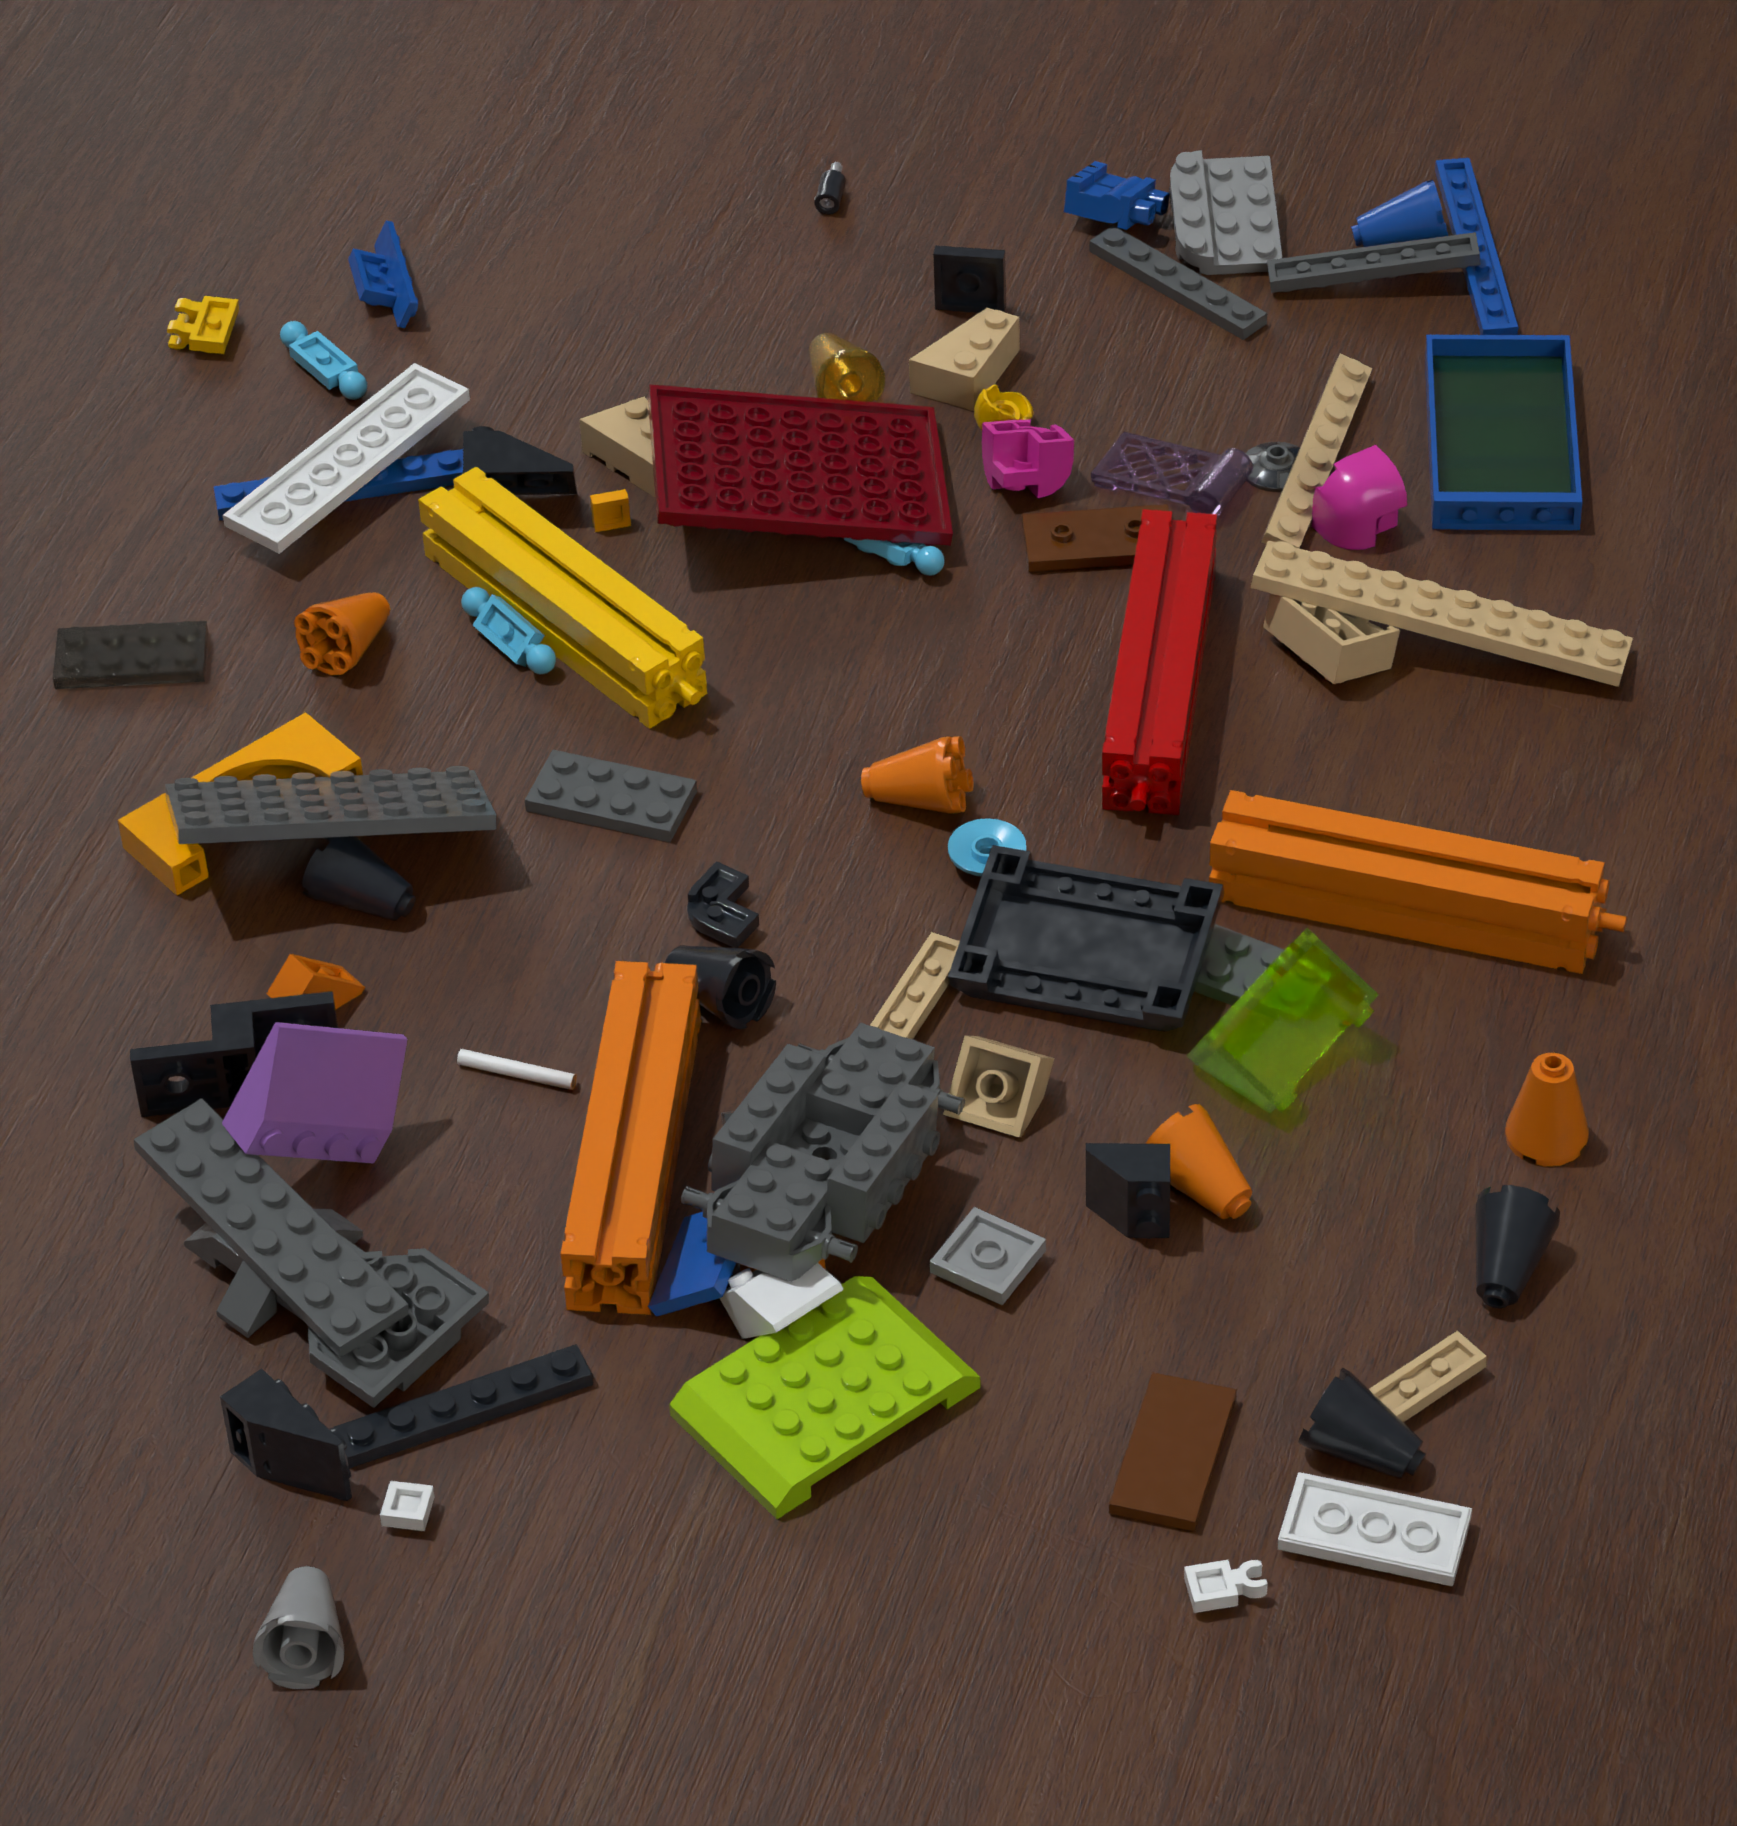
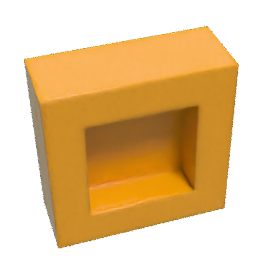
(610, 510)

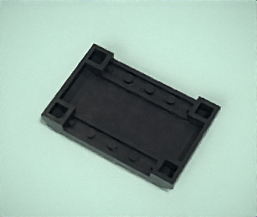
(1085, 941)

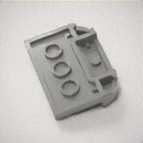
(1224, 213)

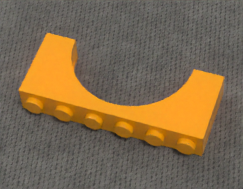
(290, 749)

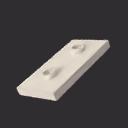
(1375, 1529)

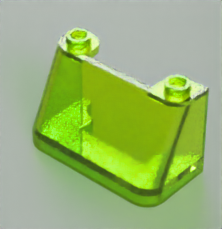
(1284, 1023)

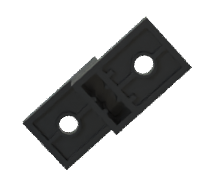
(220, 1065)

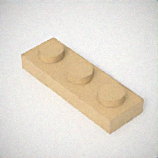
(1430, 1376)

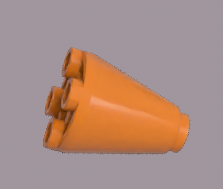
(340, 631)
(922, 777)

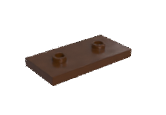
(1083, 537)

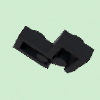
(714, 909)

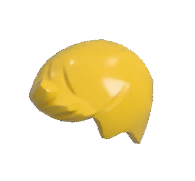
(1000, 406)

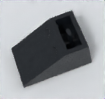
(284, 1438)

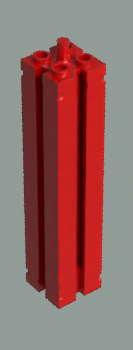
(1159, 663)

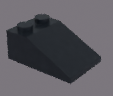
(517, 464)

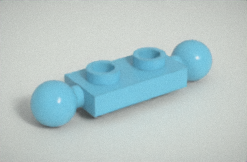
(323, 360)
(927, 559)
(508, 630)

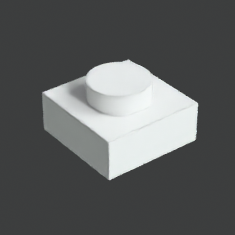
(407, 1505)

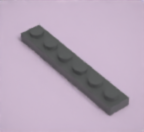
(1373, 262)
(1178, 282)

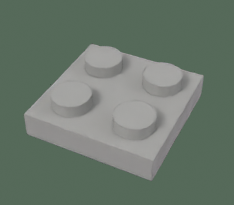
(988, 1255)

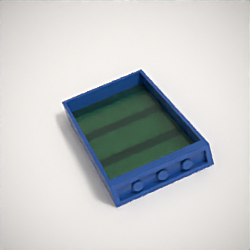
(1502, 432)

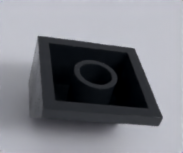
(1130, 1187)

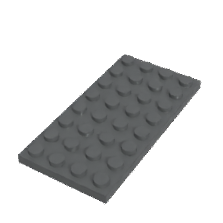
(328, 806)

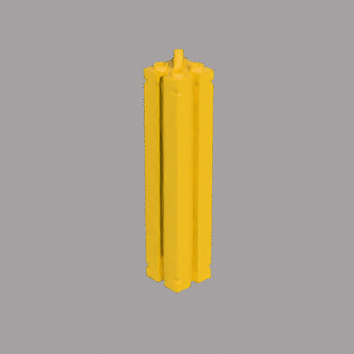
(580, 604)

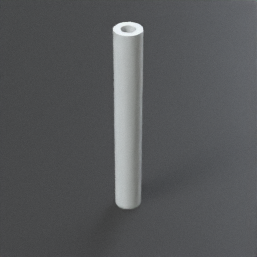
(516, 1069)

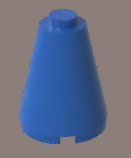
(1403, 218)

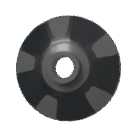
(1271, 465)

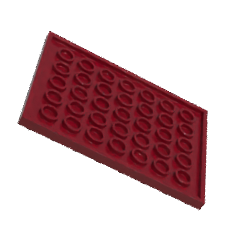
(798, 465)

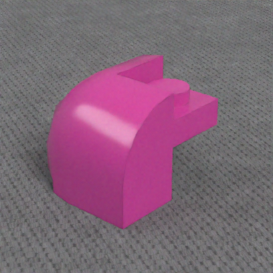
(1026, 456)
(1359, 500)

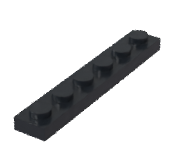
(464, 1405)

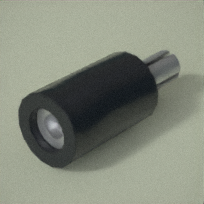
(830, 190)

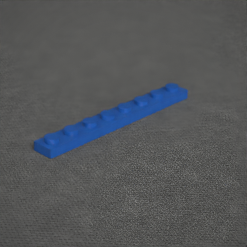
(1467, 215)
(401, 476)

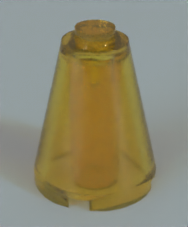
(845, 370)

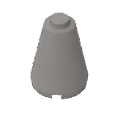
(301, 1632)

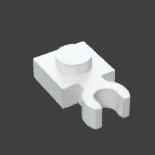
(1217, 1586)

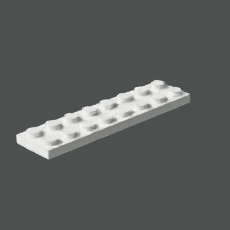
(346, 458)

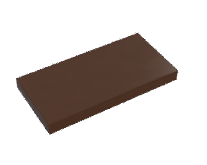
(1173, 1451)

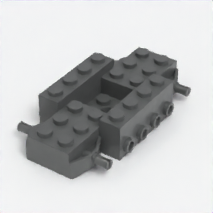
(821, 1151)

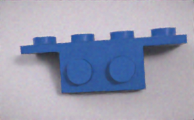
(383, 276)

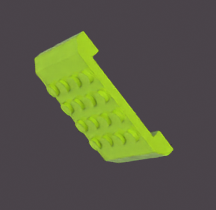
(819, 1393)

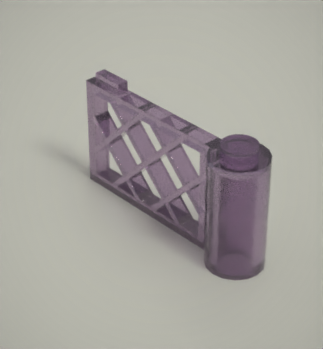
(1208, 488)

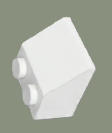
(768, 1303)

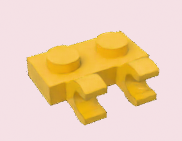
(204, 325)

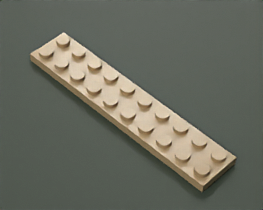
(1442, 612)

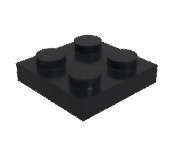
(969, 279)

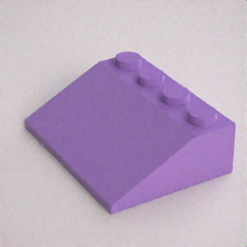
(319, 1094)

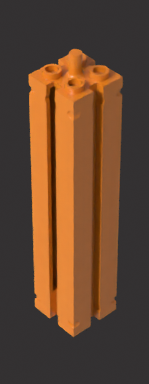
(1411, 882)
(631, 1138)

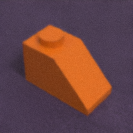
(309, 976)

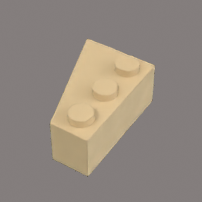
(622, 440)

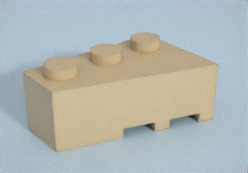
(966, 359)
(1330, 640)

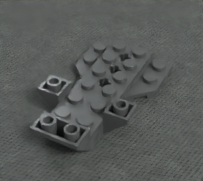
(436, 1296)

